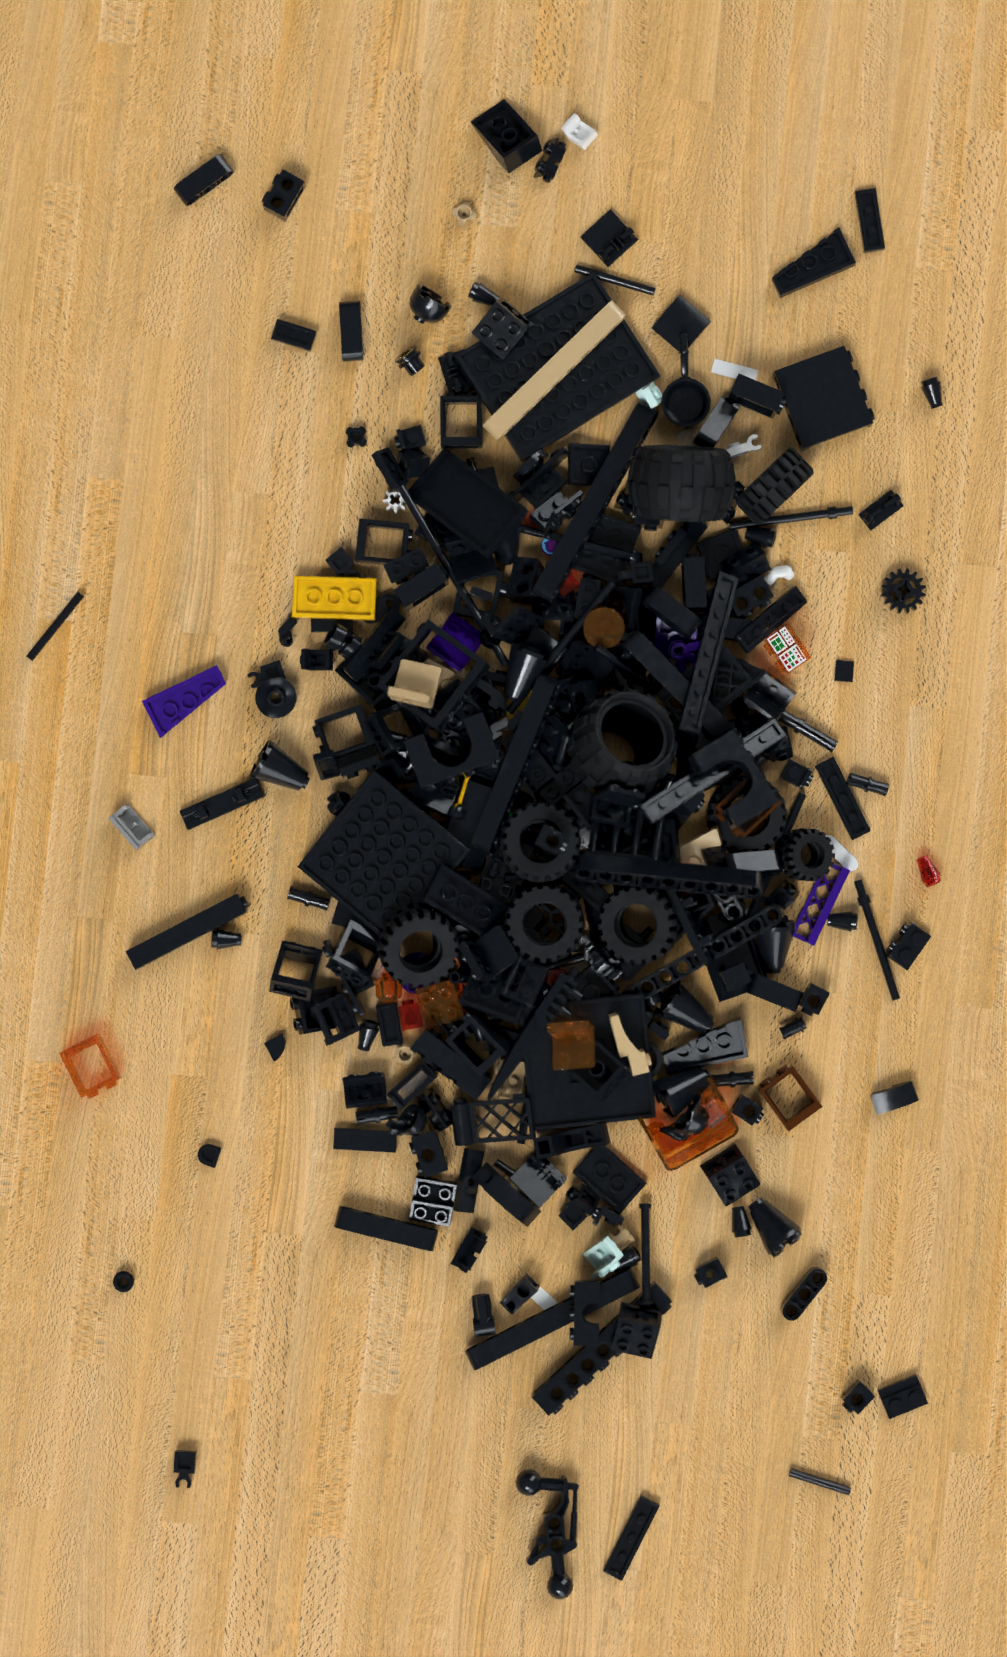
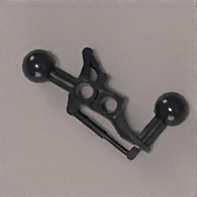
(528, 1484)

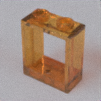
(68, 1053)

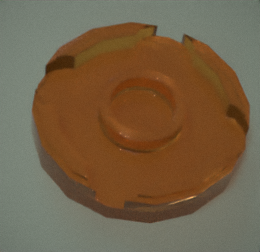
(604, 627)

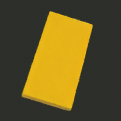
(334, 598)

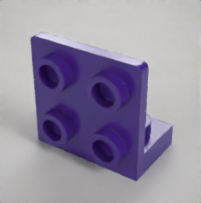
(464, 634)

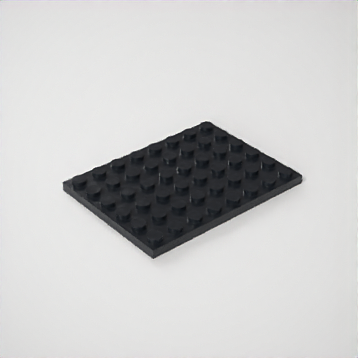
(593, 386)

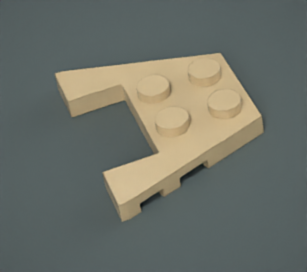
(693, 852)

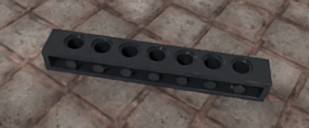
(552, 1404)

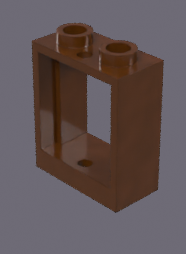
(739, 831)
(801, 1115)

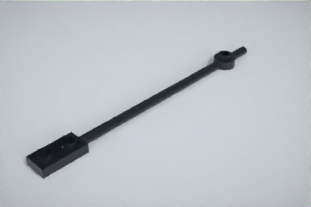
(397, 480)

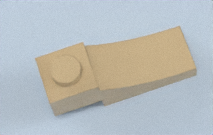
(637, 1059)

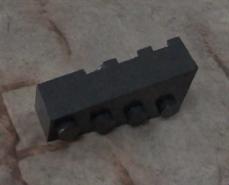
(449, 1063)

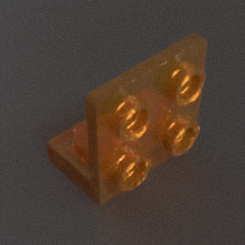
(441, 1003)
(572, 1044)

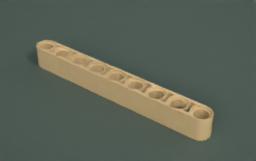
(554, 370)

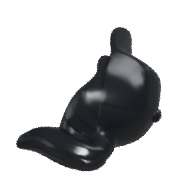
(690, 1122)

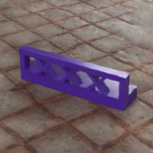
(826, 908)

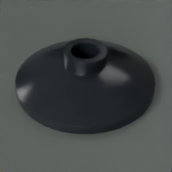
(275, 707)

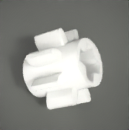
(395, 507)

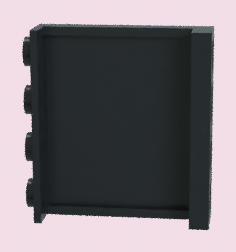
(823, 397)

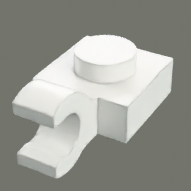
(737, 449)

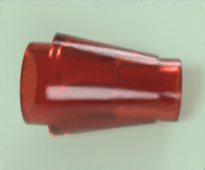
(929, 873)

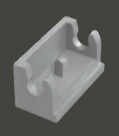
(131, 827)

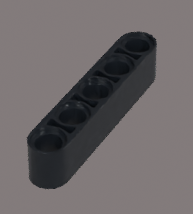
(386, 1228)

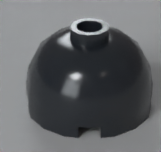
(427, 305)

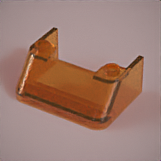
(678, 1153)

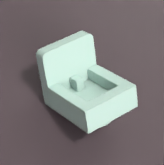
(650, 395)

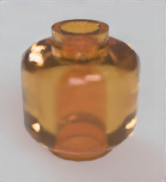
(387, 989)

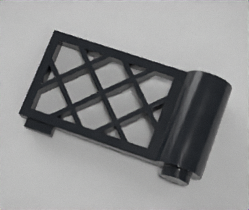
(466, 1125)

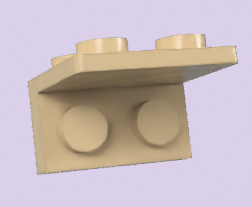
(416, 684)

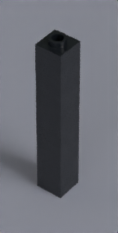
(187, 931)

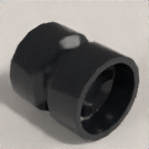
(341, 640)

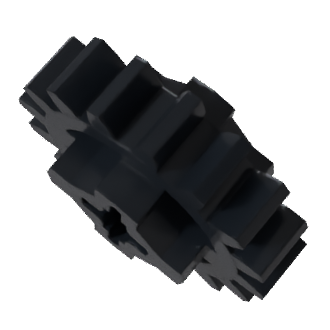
(912, 592)
(602, 960)

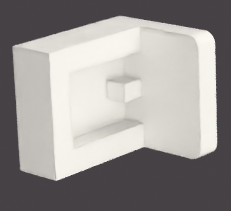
(578, 132)

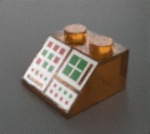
(786, 649)

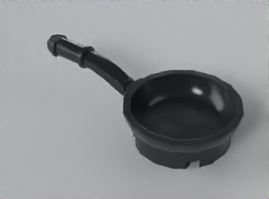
(685, 399)

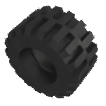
(820, 854)

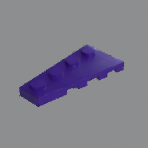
(177, 702)

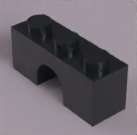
(584, 1293)

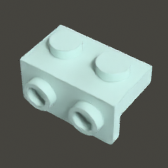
(603, 1257)

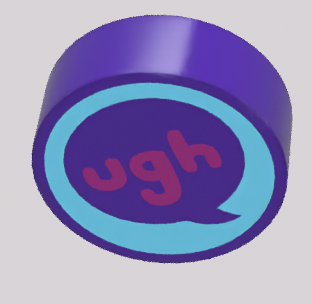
(548, 546)

